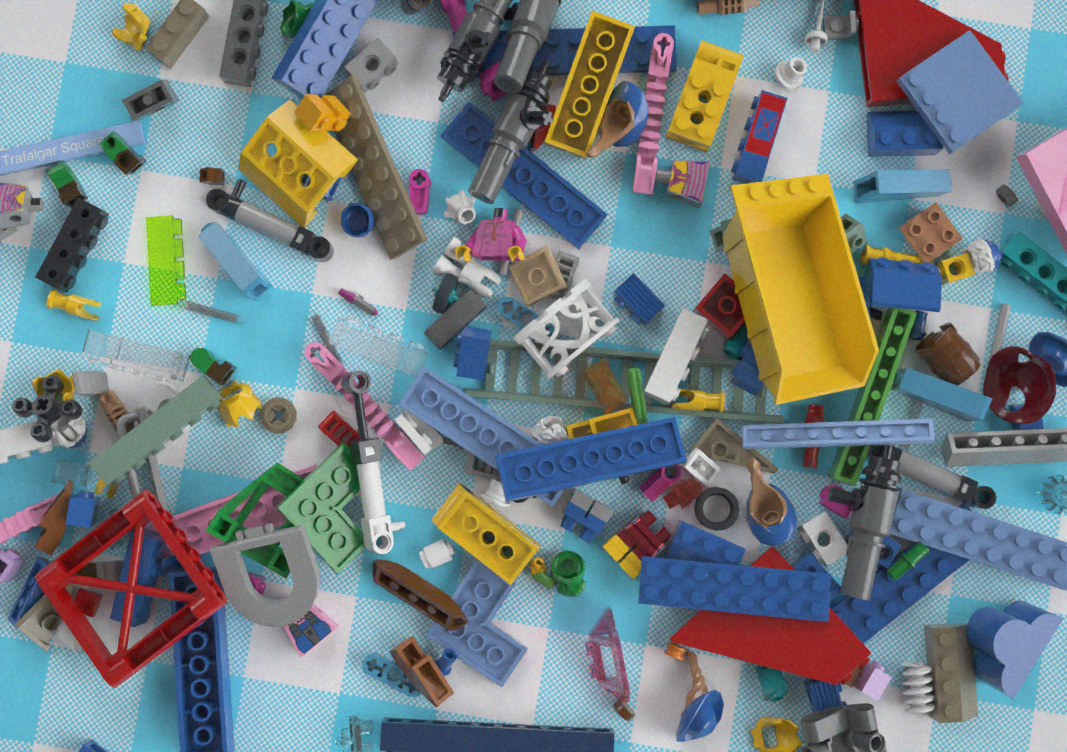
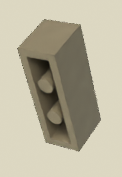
(177, 32)

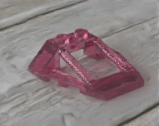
(615, 685)

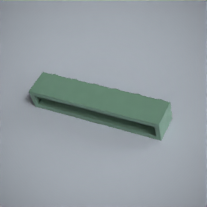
(157, 430)

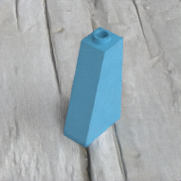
(902, 185)
(234, 260)
(941, 395)

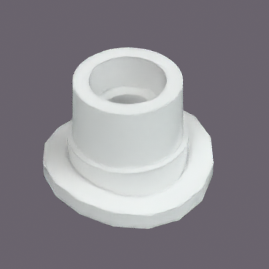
(790, 73)
(495, 493)

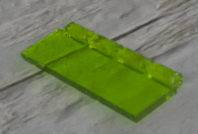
(162, 262)

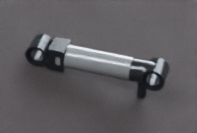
(267, 223)
(954, 485)

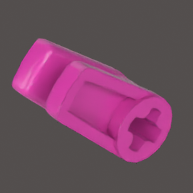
(420, 193)

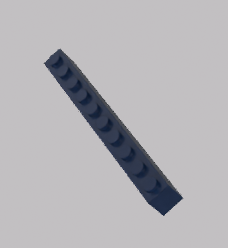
(465, 736)

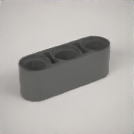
(455, 319)

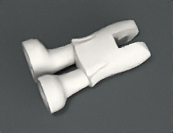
(471, 273)

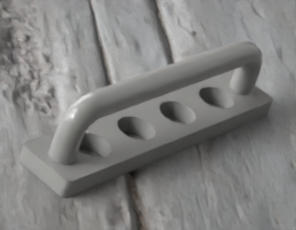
(140, 415)

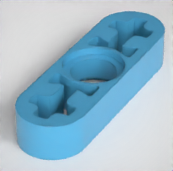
(509, 315)
(394, 684)

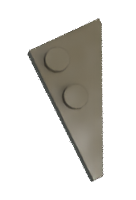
(724, 445)
(41, 621)

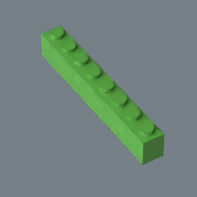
(872, 396)

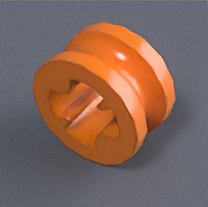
(675, 651)

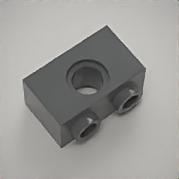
(150, 100)

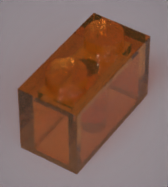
(604, 386)

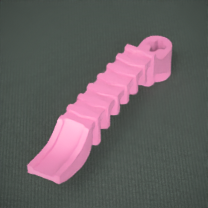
(655, 89)
(378, 419)
(24, 520)

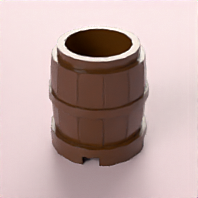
(948, 355)

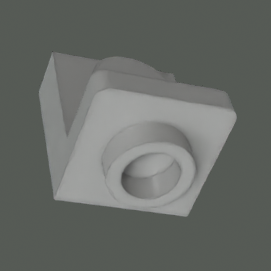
(840, 26)

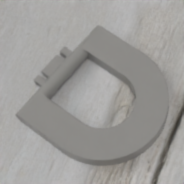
(240, 589)

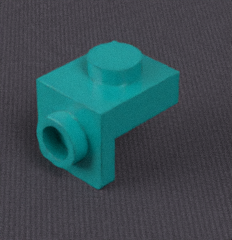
(772, 683)

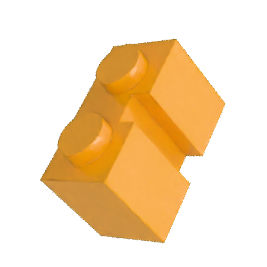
(322, 113)

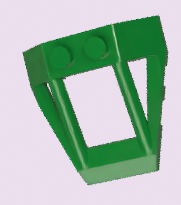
(225, 527)

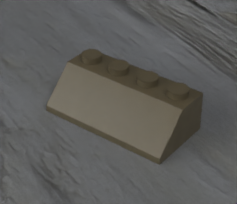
(952, 672)

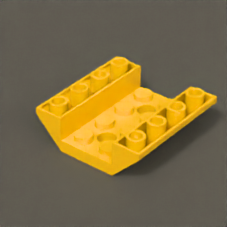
(297, 154)

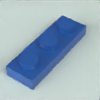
(30, 593)

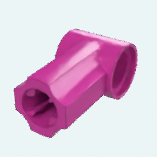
(456, 12)
(658, 483)

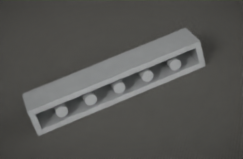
(1005, 447)

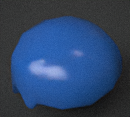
(357, 220)

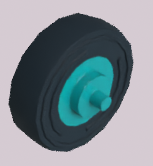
(445, 293)

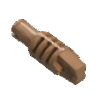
(725, 7)
(114, 409)

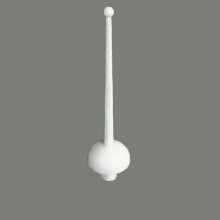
(817, 38)

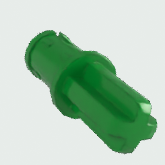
(907, 561)

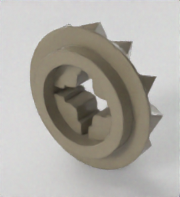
(267, 415)

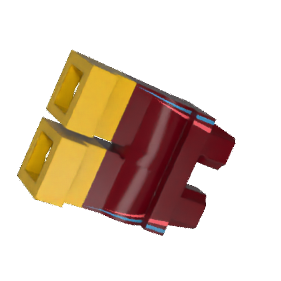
(641, 538)

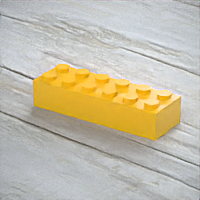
(589, 84)

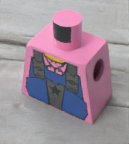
(310, 629)

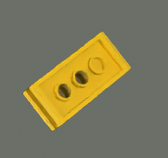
(711, 79)
(468, 518)

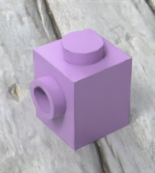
(10, 564)
(873, 680)

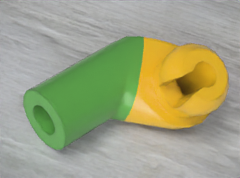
(539, 573)

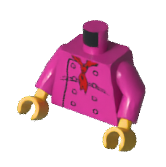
(495, 240)

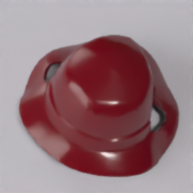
(1032, 377)

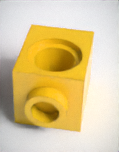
(963, 268)

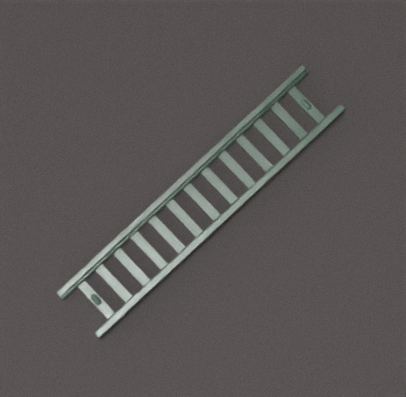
(627, 357)

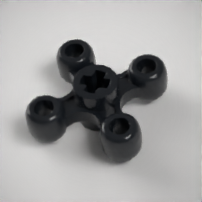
(47, 408)

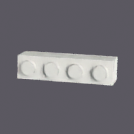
(676, 356)
(19, 443)

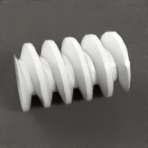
(919, 687)

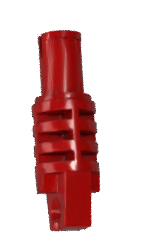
(814, 414)

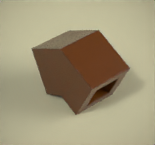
(212, 176)

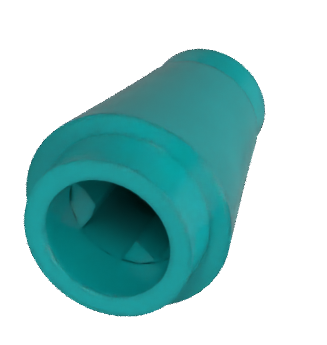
(735, 344)

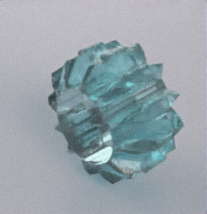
(1050, 494)

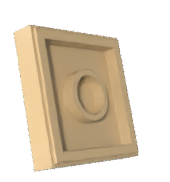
(537, 276)

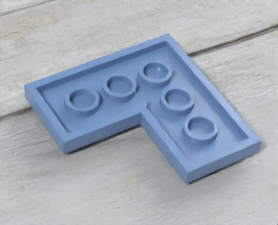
(480, 641)

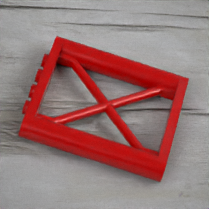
(61, 572)

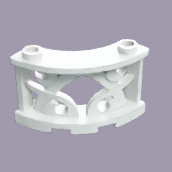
(580, 298)

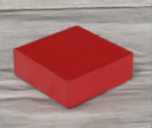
(88, 601)

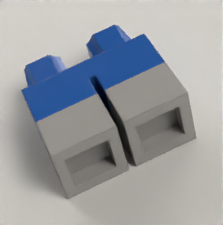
(577, 509)

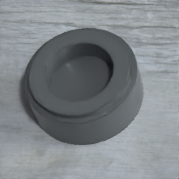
(1006, 195)

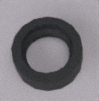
(733, 514)

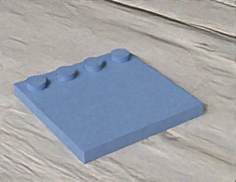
(959, 92)

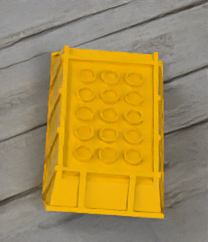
(799, 288)

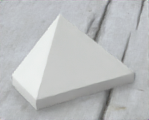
(700, 467)

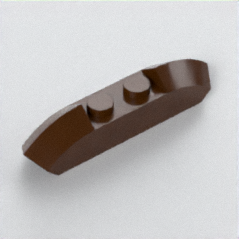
(419, 594)

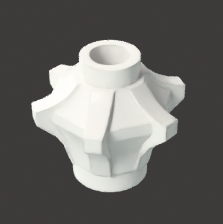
(460, 208)

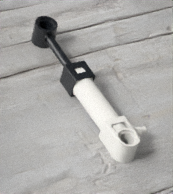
(366, 456)

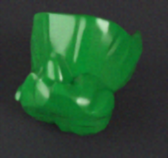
(294, 17)
(568, 571)

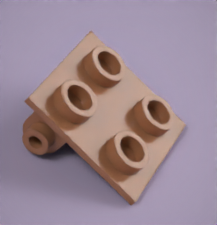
(930, 233)

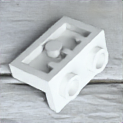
(419, 432)

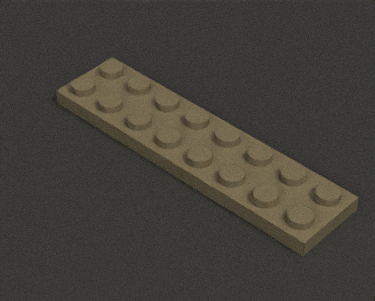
(377, 173)

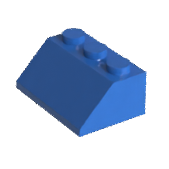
(900, 134)
(903, 284)
(699, 545)

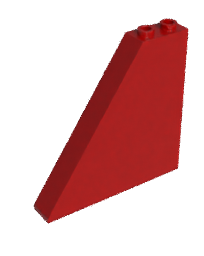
(899, 37)
(792, 645)

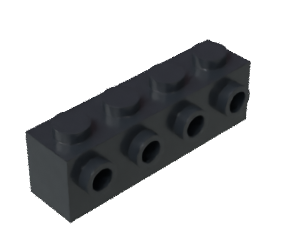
(72, 245)

